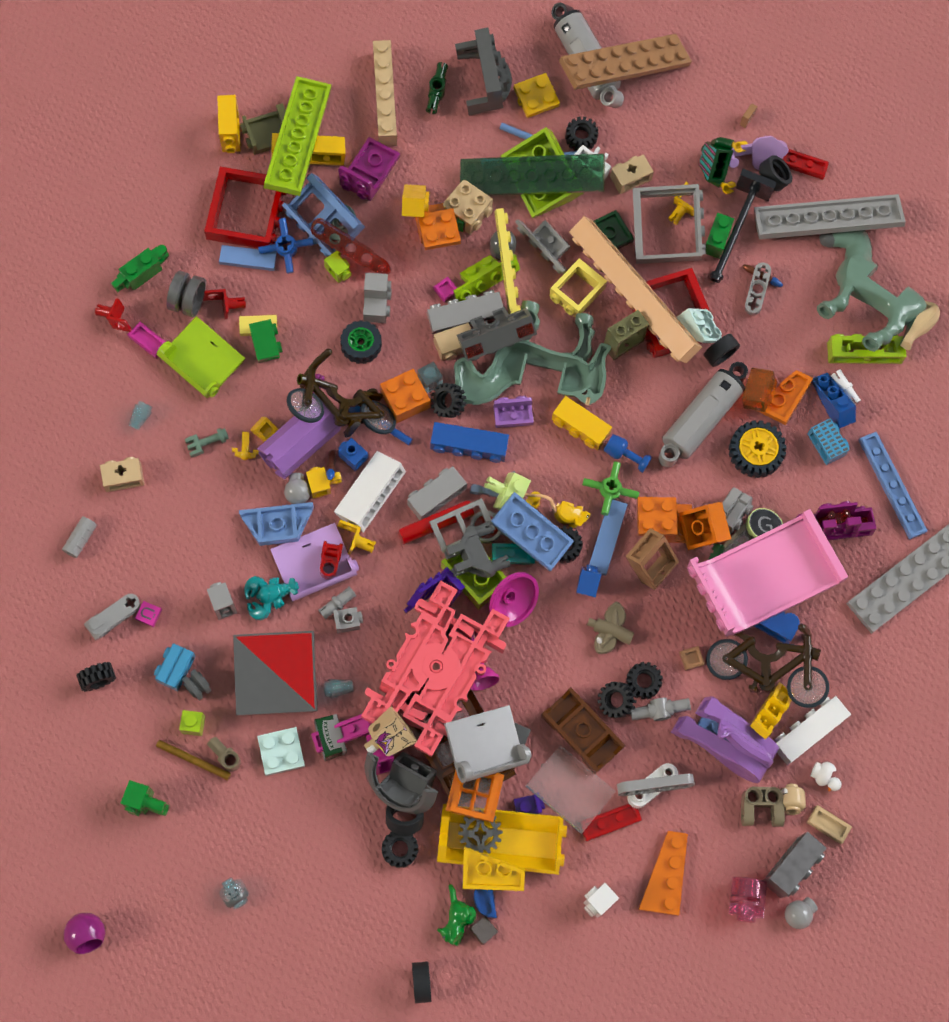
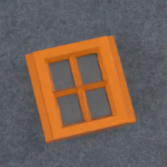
(476, 797)

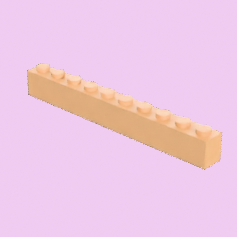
(635, 290)

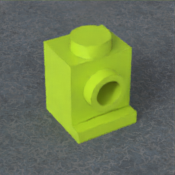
(337, 266)

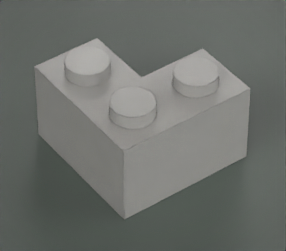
(376, 293)

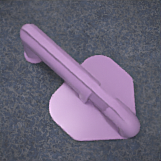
(761, 150)

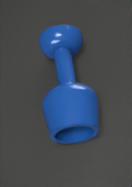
(618, 446)

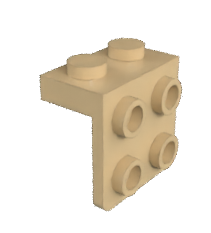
(469, 205)

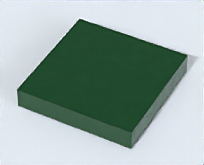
(615, 229)

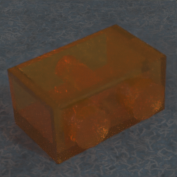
(759, 389)

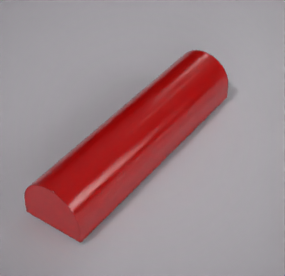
(422, 527)

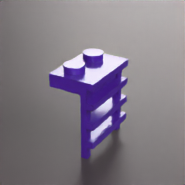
(426, 589)

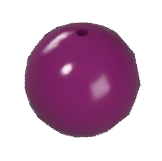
(84, 933)

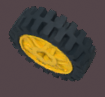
(757, 461)

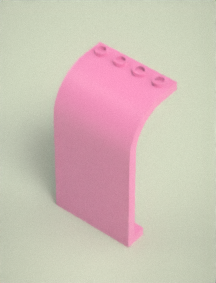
(768, 574)

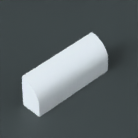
(370, 490)

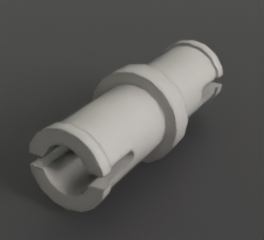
(337, 602)

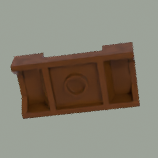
(583, 730)

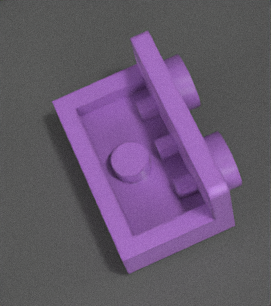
(513, 412)

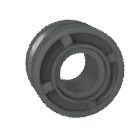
(196, 684)

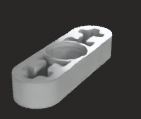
(756, 274)

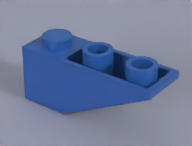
(835, 401)

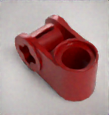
(330, 556)

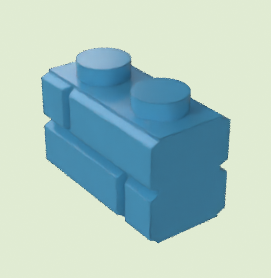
(174, 667)

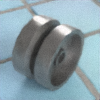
(186, 294)

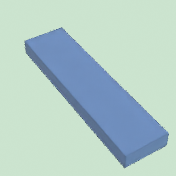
(608, 536)

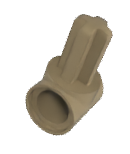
(223, 753)

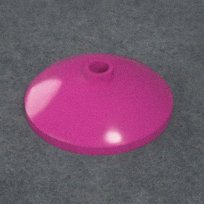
(515, 597)

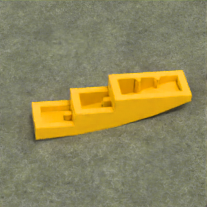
(771, 711)

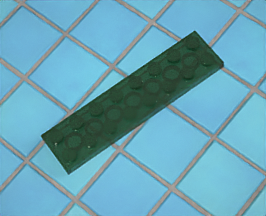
(535, 174)

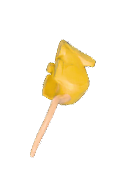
(566, 512)

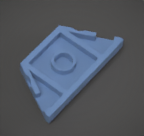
(277, 523)

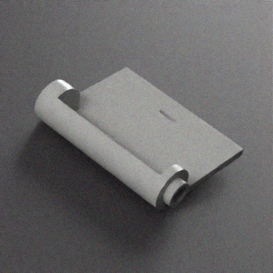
(488, 747)

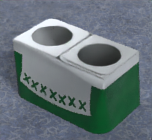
(329, 737)

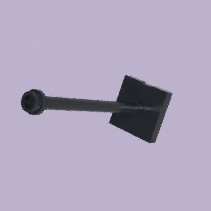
(755, 186)

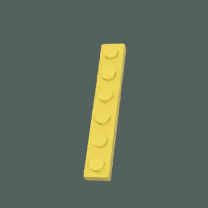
(506, 257)

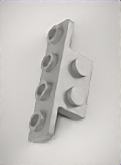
(549, 242)

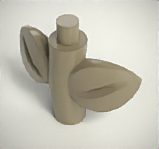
(610, 629)

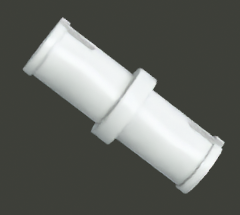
(845, 386)

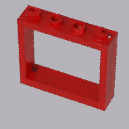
(237, 238)
(695, 293)

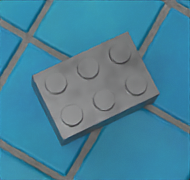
(795, 865)

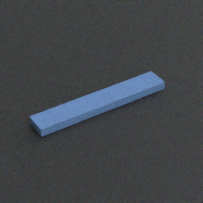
(892, 485)

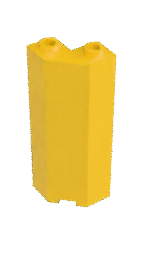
(526, 840)

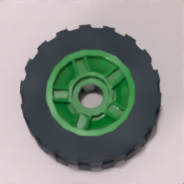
(353, 335)

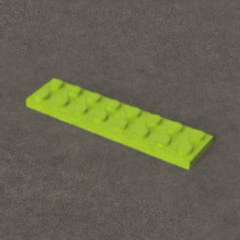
(297, 136)

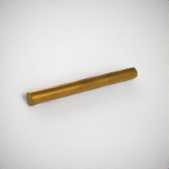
(193, 760)

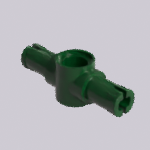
(436, 95)

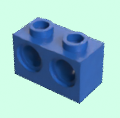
(588, 580)

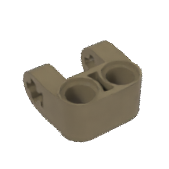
(762, 801)

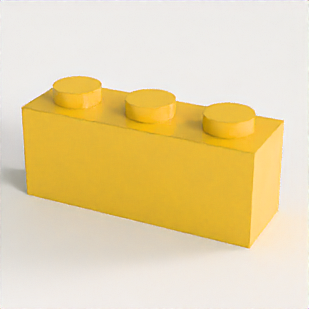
(415, 200)
(581, 423)

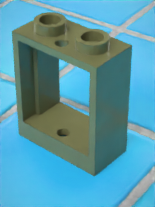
(627, 331)

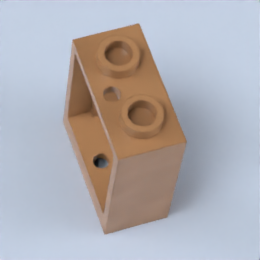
(643, 552)

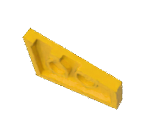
(490, 873)

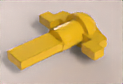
(245, 454)

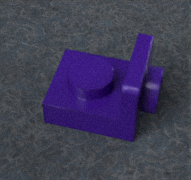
(529, 804)

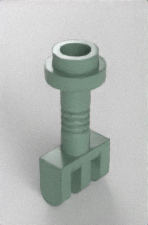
(198, 444)

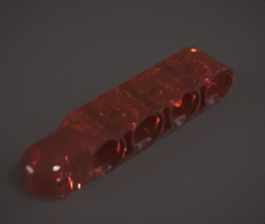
(329, 229)

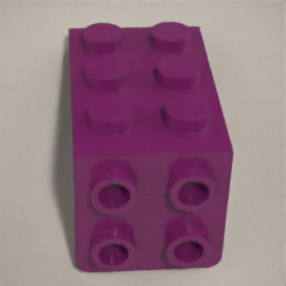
(368, 169)

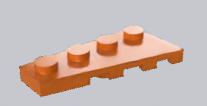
(666, 880)

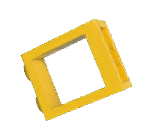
(228, 123)

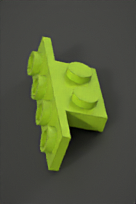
(482, 277)

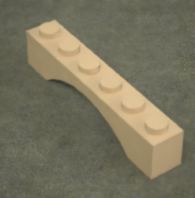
(385, 93)

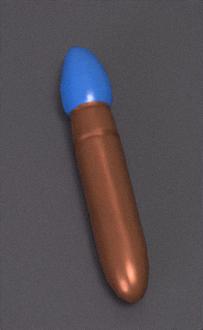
(773, 280)
(331, 465)

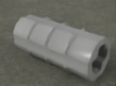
(79, 537)

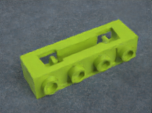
(840, 345)

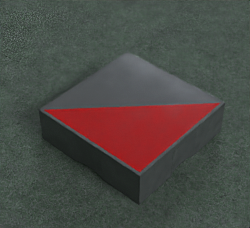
(275, 672)

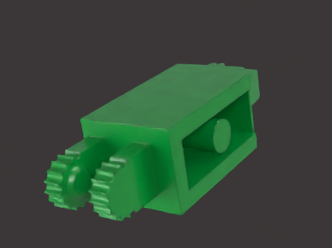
(140, 268)

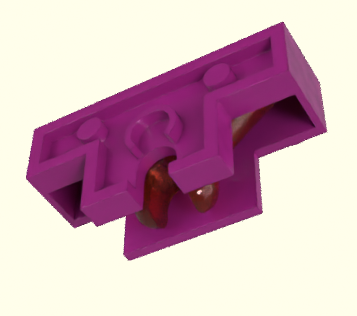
(845, 520)

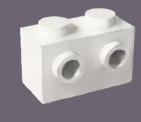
(599, 900)

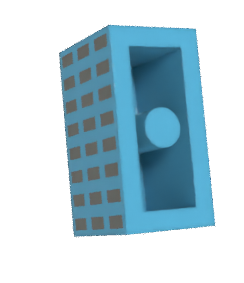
(828, 441)

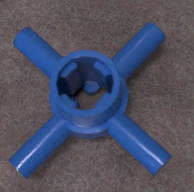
(292, 249)

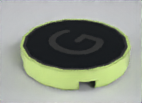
(762, 521)

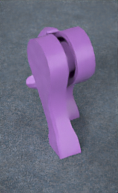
(743, 753)

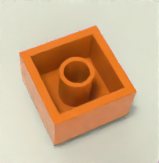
(405, 395)
(704, 525)

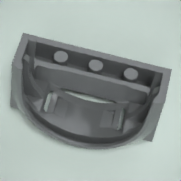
(492, 67)

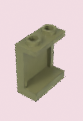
(261, 128)

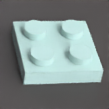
(281, 751)

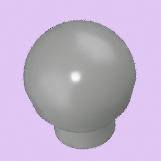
(297, 489)
(800, 913)

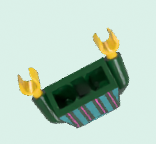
(716, 160)

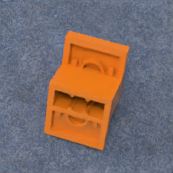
(438, 227)
(662, 516)

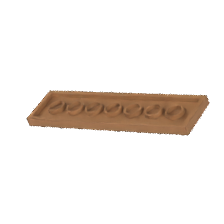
(625, 61)

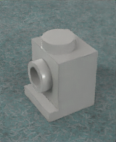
(346, 626)

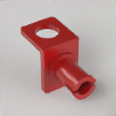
(227, 303)
(113, 315)

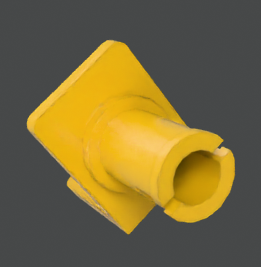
(681, 209)
(357, 540)

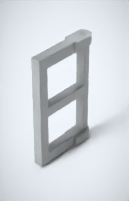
(456, 513)

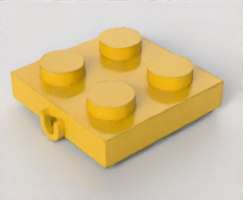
(536, 95)

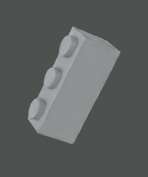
(436, 493)

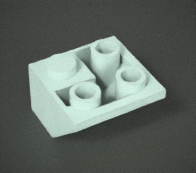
(700, 325)

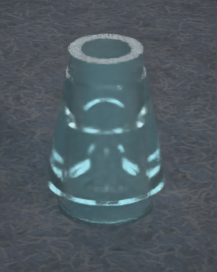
(140, 414)
(336, 687)

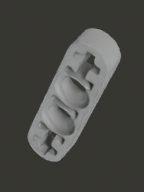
(655, 784)

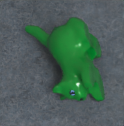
(459, 916)

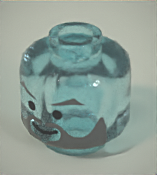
(234, 893)

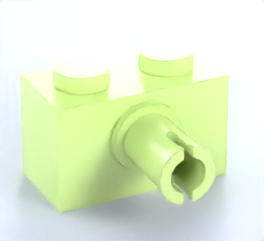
(512, 483)

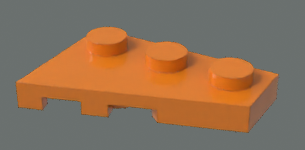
(788, 396)

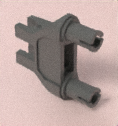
(473, 553)

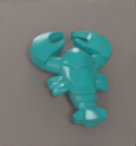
(267, 594)

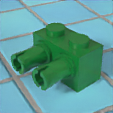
(139, 799)

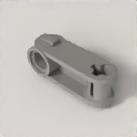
(112, 616)

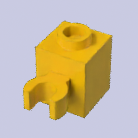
(319, 482)

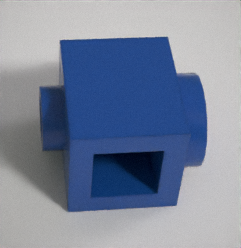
(352, 453)

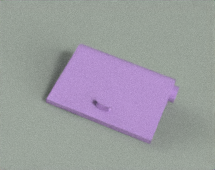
(303, 560)

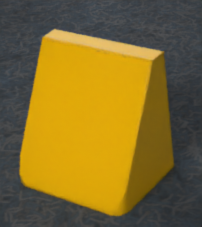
(264, 428)

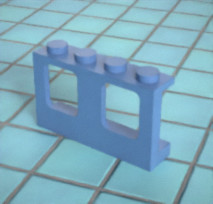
(333, 209)

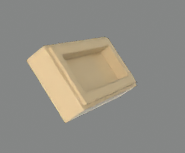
(829, 824)

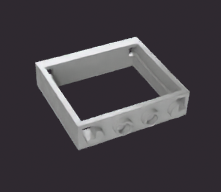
(664, 191)

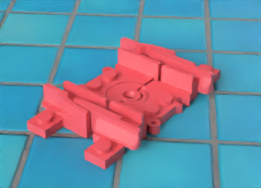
(442, 686)

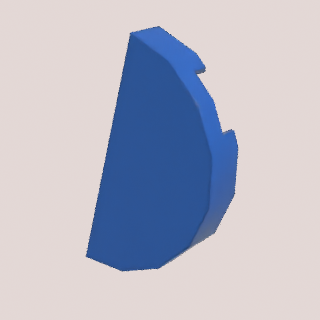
(485, 902)

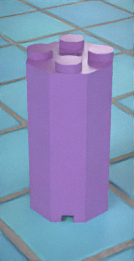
(296, 443)

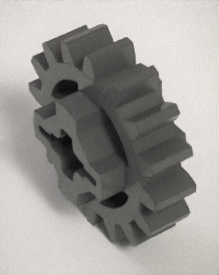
(471, 834)

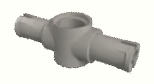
(660, 709)

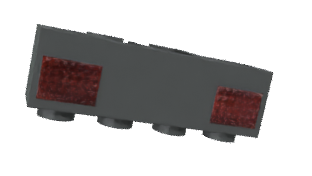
(501, 333)

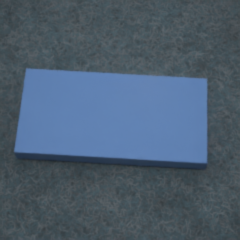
(532, 531)

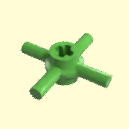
(608, 494)

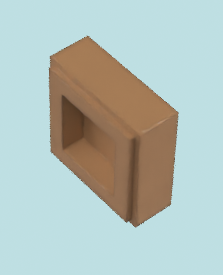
(748, 115)
(691, 658)

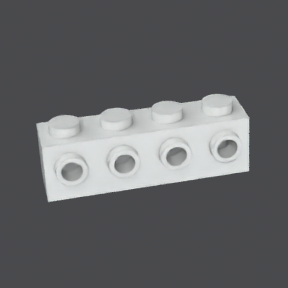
(811, 730)

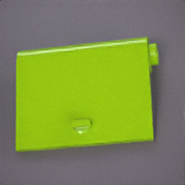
(199, 361)

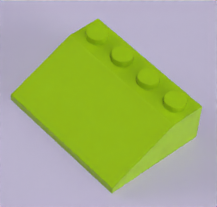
(541, 144)

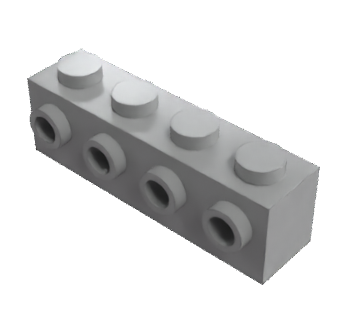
(460, 313)

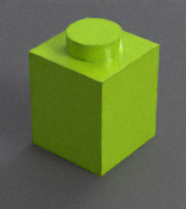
(192, 723)

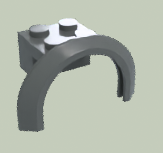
(407, 785)

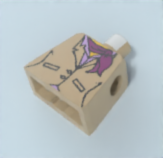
(389, 734)

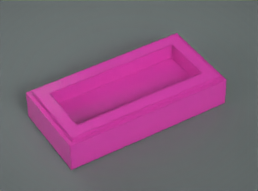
(146, 339)

